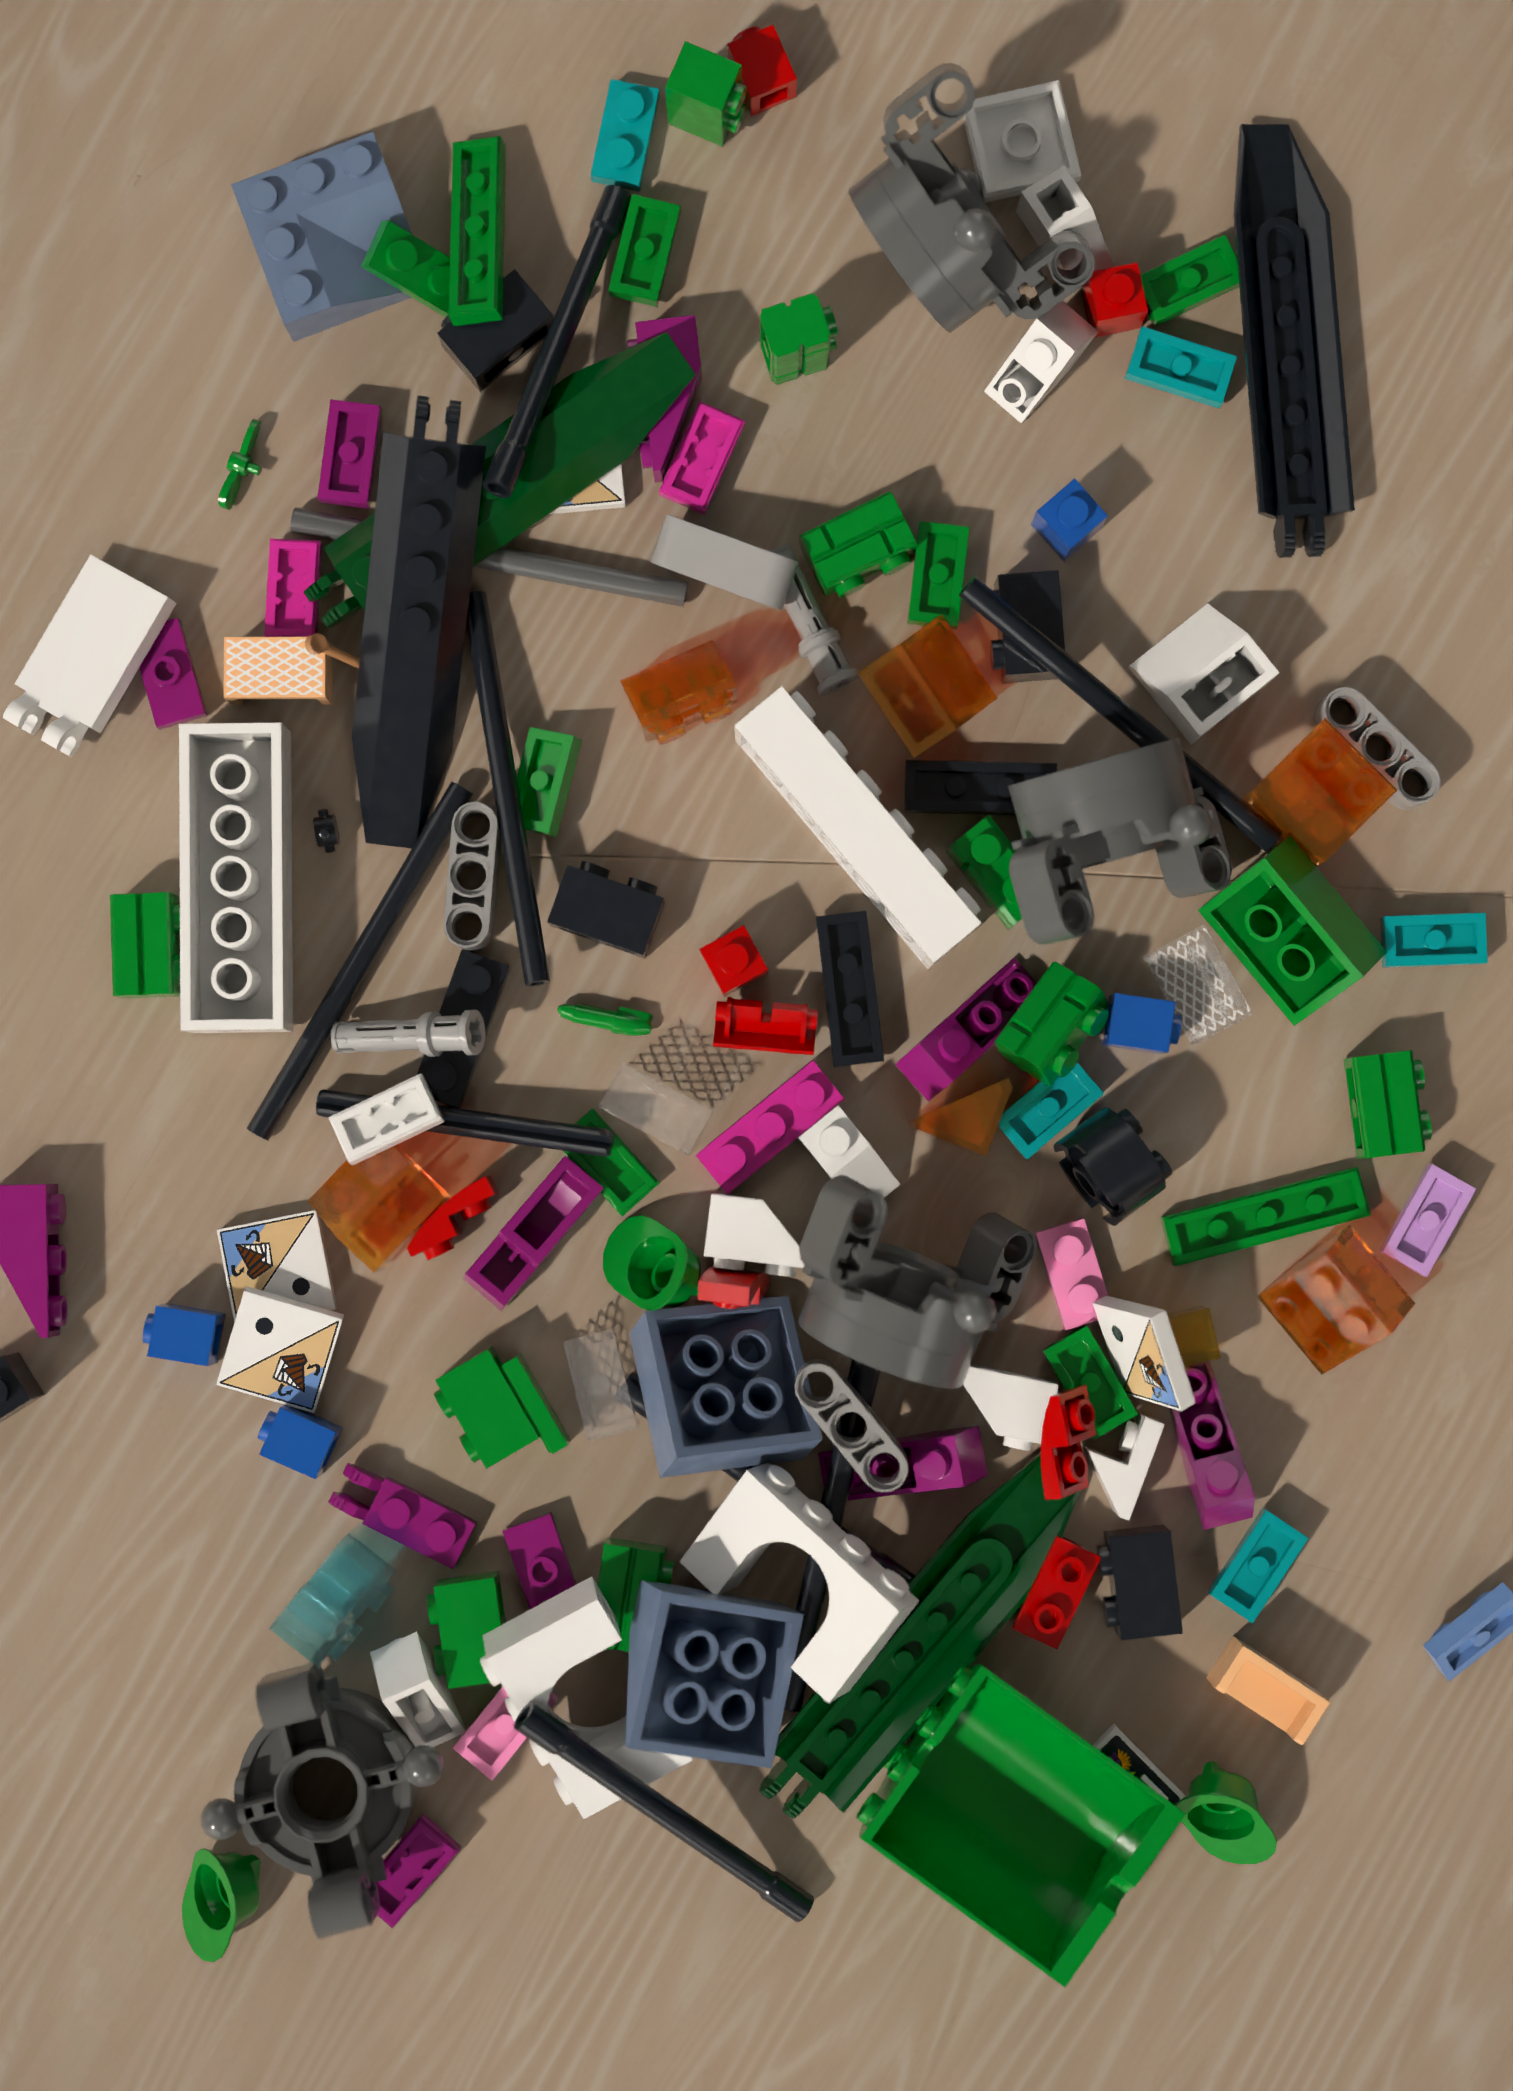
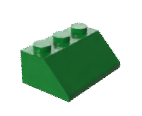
(1293, 931)

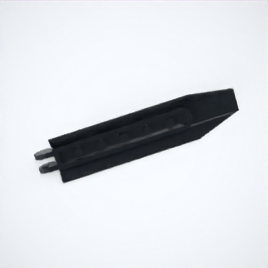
(1290, 339)
(414, 624)

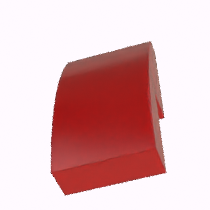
(438, 1230)
(732, 1287)
(1066, 1424)

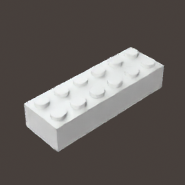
(856, 827)
(235, 878)

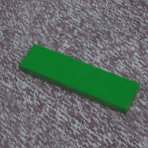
(477, 231)
(1265, 1216)

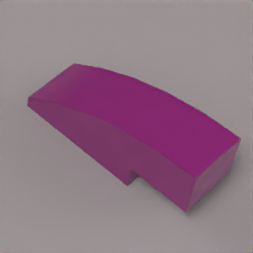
(532, 1233)

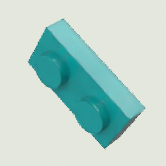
(625, 135)
(1180, 367)
(1434, 940)
(1048, 1110)
(1257, 1565)

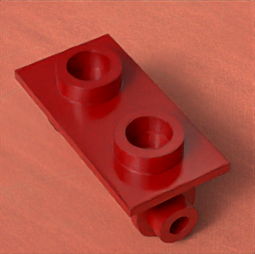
(744, 1026)
(1056, 1592)

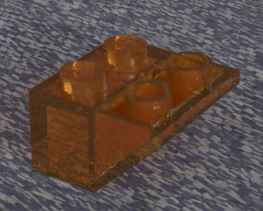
(927, 685)
(681, 692)
(1320, 792)
(378, 1205)
(1337, 1300)

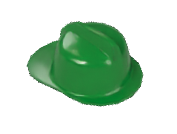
(650, 1264)
(1226, 1817)
(218, 1899)

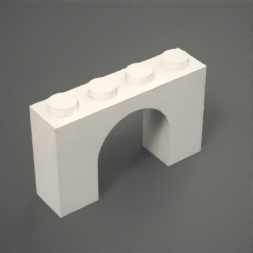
(863, 1596)
(531, 1657)

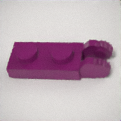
(407, 1516)

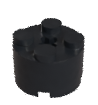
(1112, 1164)

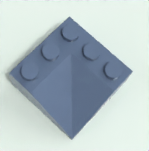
(315, 229)
(722, 1386)
(708, 1673)

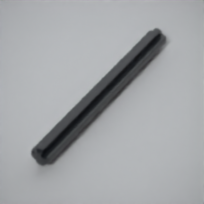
(495, 1126)

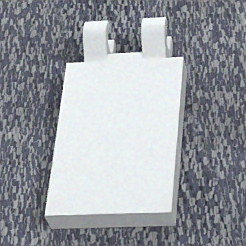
(88, 655)

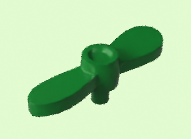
(240, 465)

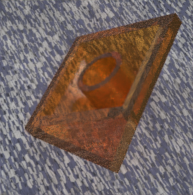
(967, 1121)

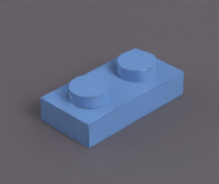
(1473, 1633)

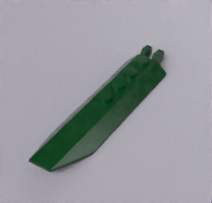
(583, 434)
(963, 1602)

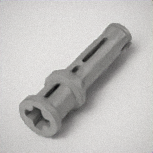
(818, 640)
(428, 1033)

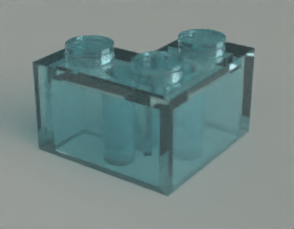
(326, 1608)

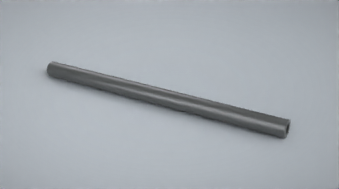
(527, 564)

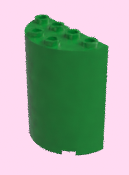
(1016, 1821)

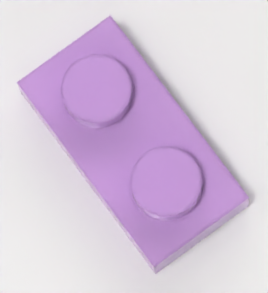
(1427, 1220)

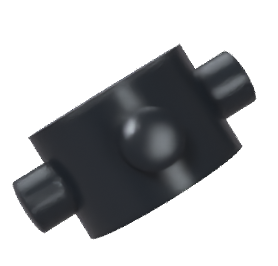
(326, 830)

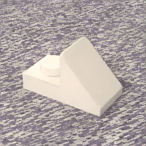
(1125, 1477)

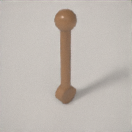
(318, 644)

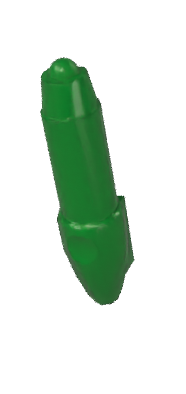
(622, 1021)

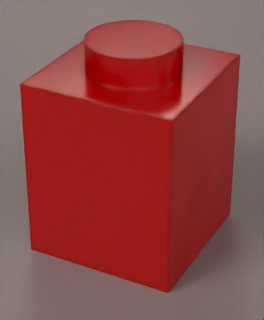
(764, 68)
(1115, 299)
(734, 961)

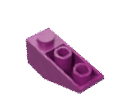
(663, 438)
(966, 1031)
(32, 1252)
(1212, 1453)
(933, 1459)

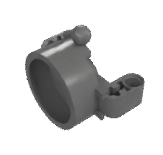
(940, 228)
(1104, 815)
(900, 1305)
(312, 1719)

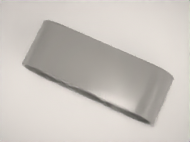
(724, 562)
(1401, 753)
(465, 853)
(858, 1449)

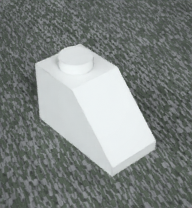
(845, 1151)
(1011, 1403)
(416, 1692)

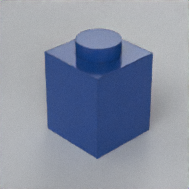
(1069, 519)
(1141, 1024)
(184, 1334)
(298, 1440)

